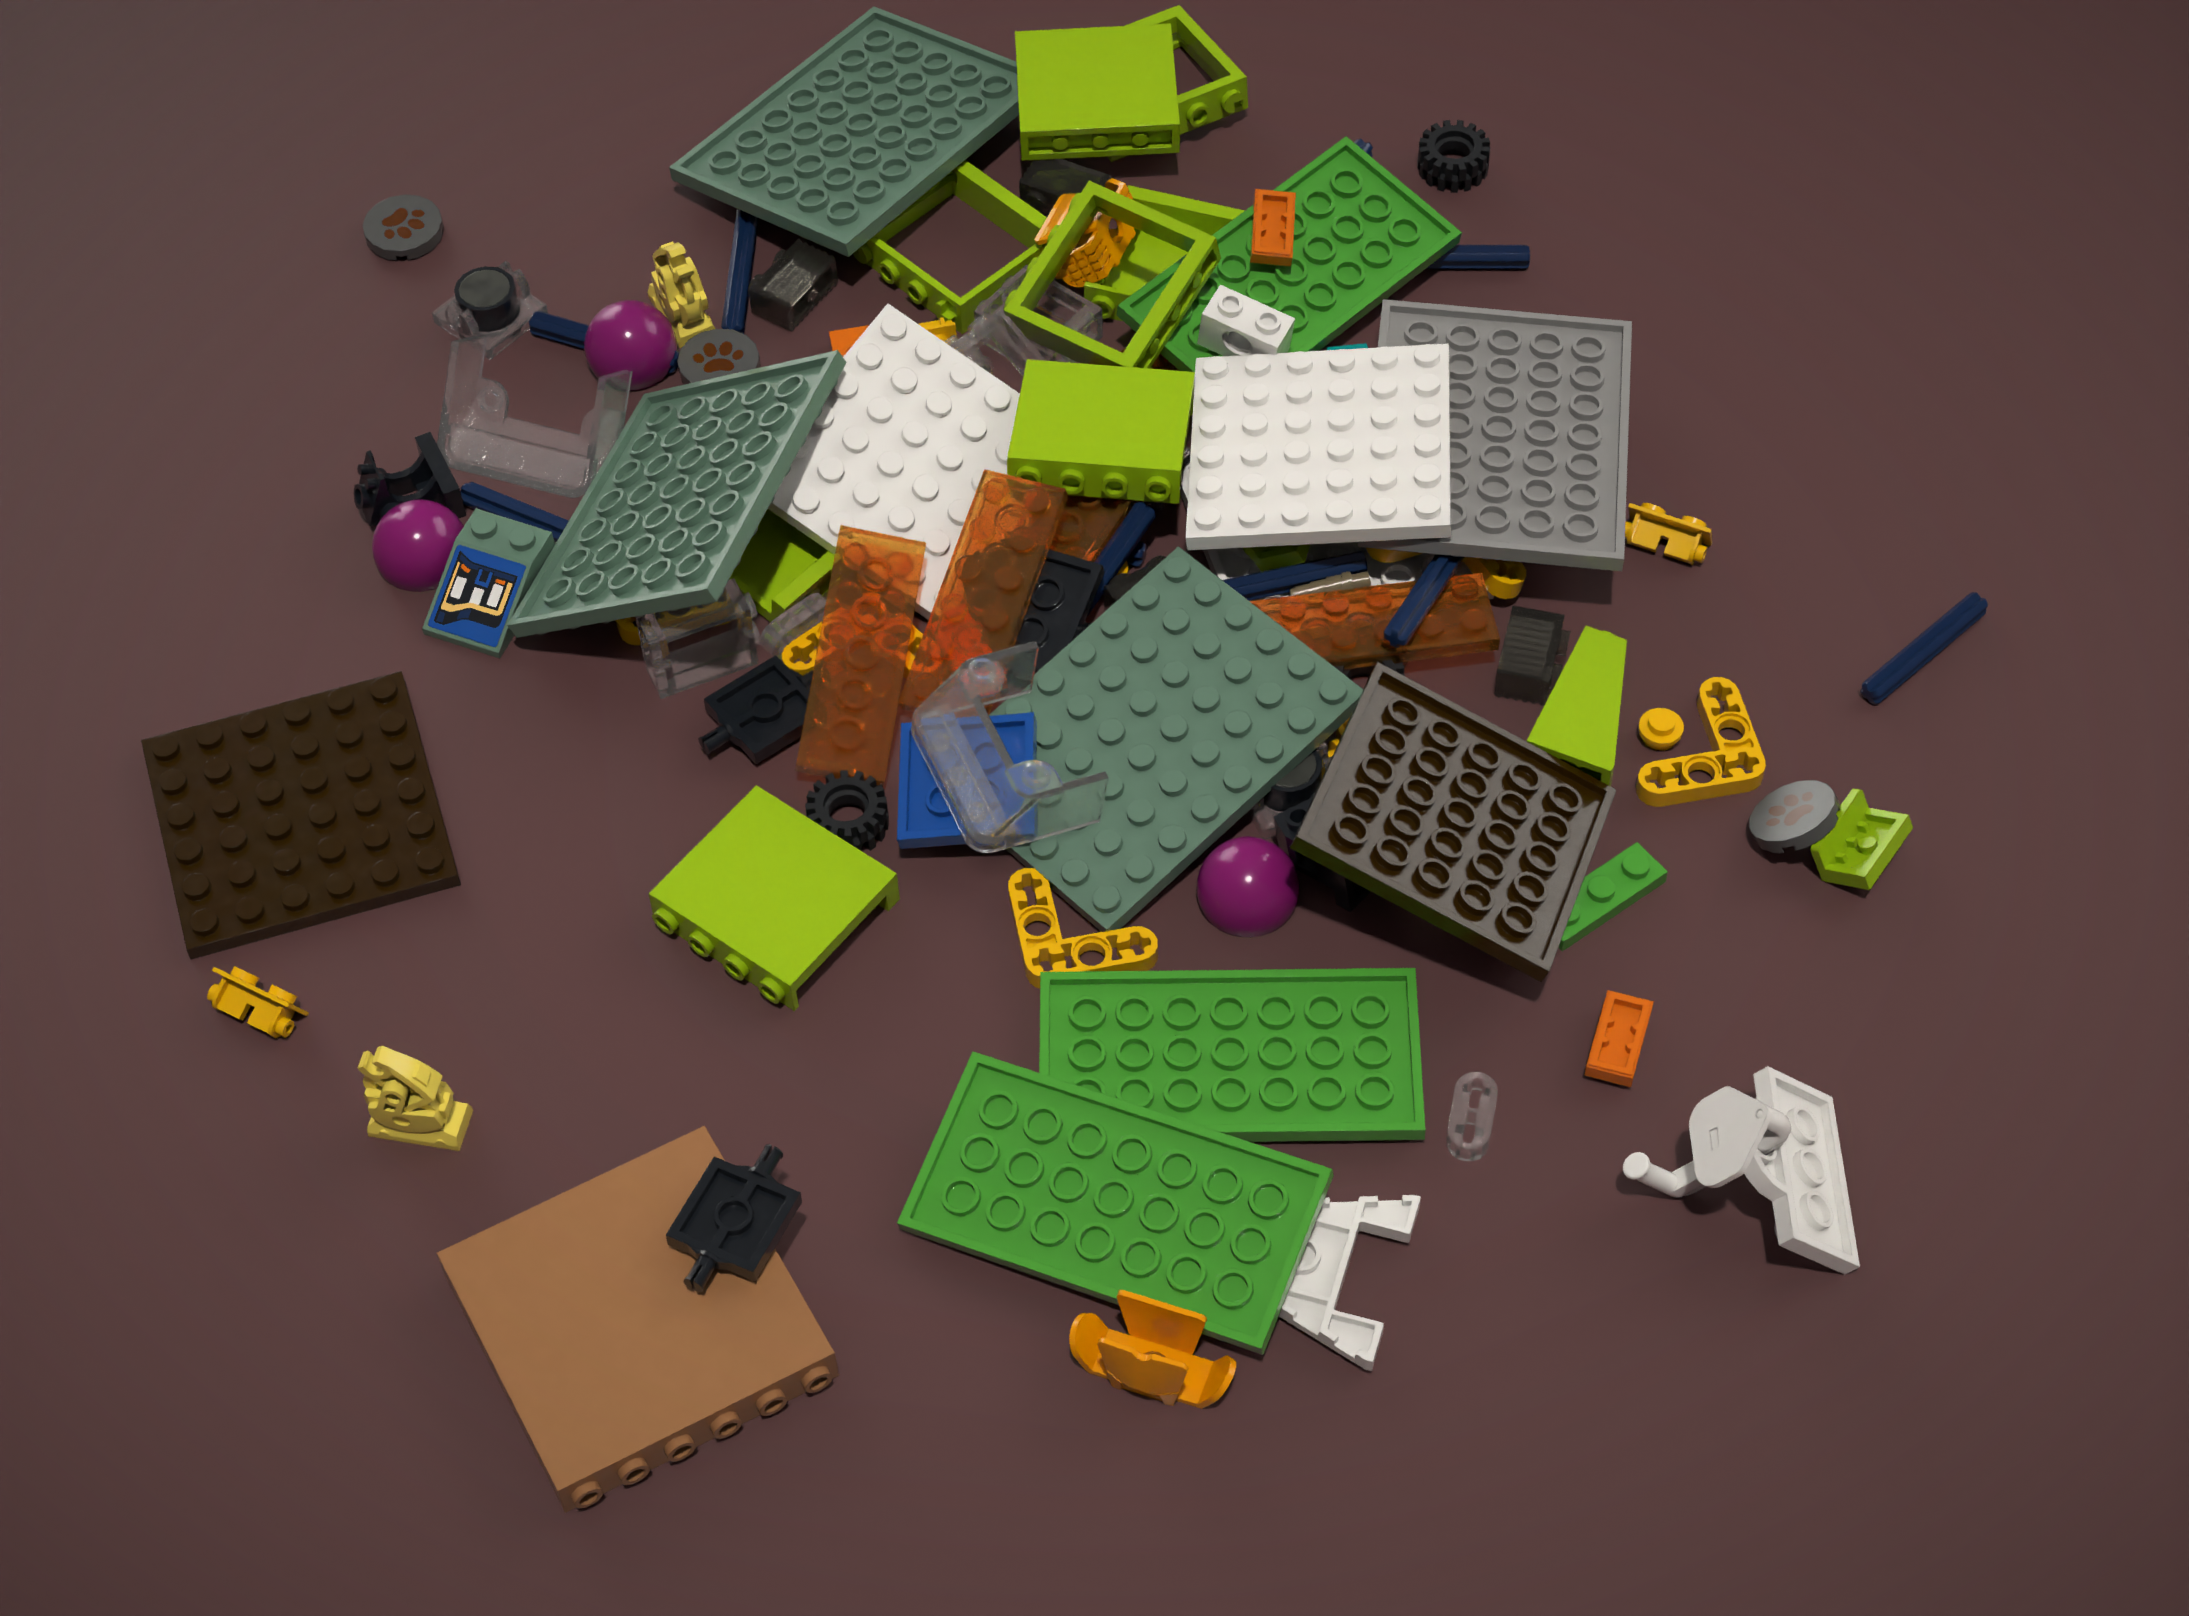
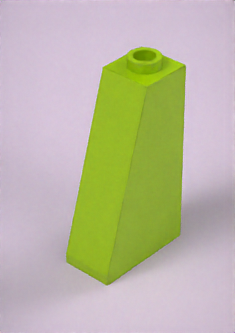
(1584, 706)

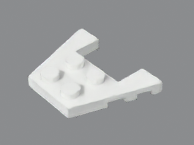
(1324, 1265)

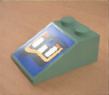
(486, 581)

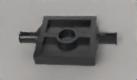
(759, 710)
(734, 1218)

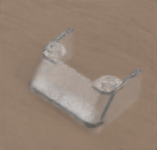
(486, 442)
(987, 793)

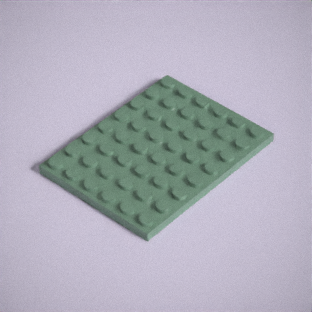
(856, 131)
(678, 496)
(1192, 718)

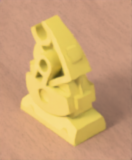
(679, 292)
(411, 1101)

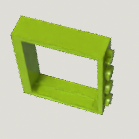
(1213, 100)
(985, 197)
(1165, 314)

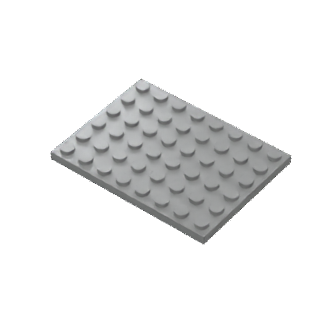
(1530, 432)

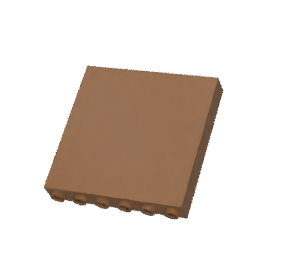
(608, 1343)

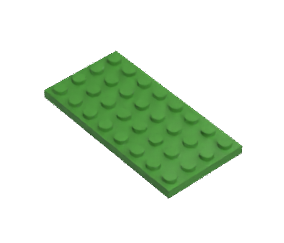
(1352, 247)
(1245, 1048)
(1116, 1199)

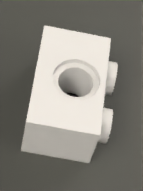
(1243, 326)

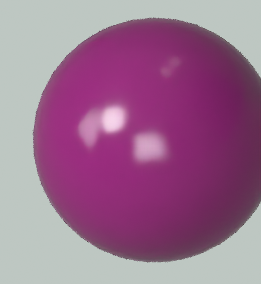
(631, 338)
(414, 544)
(1248, 887)

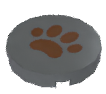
(403, 227)
(716, 355)
(1794, 816)

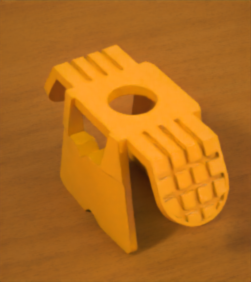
(1098, 247)
(1155, 1355)

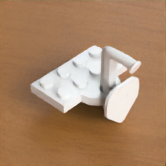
(1786, 1150)

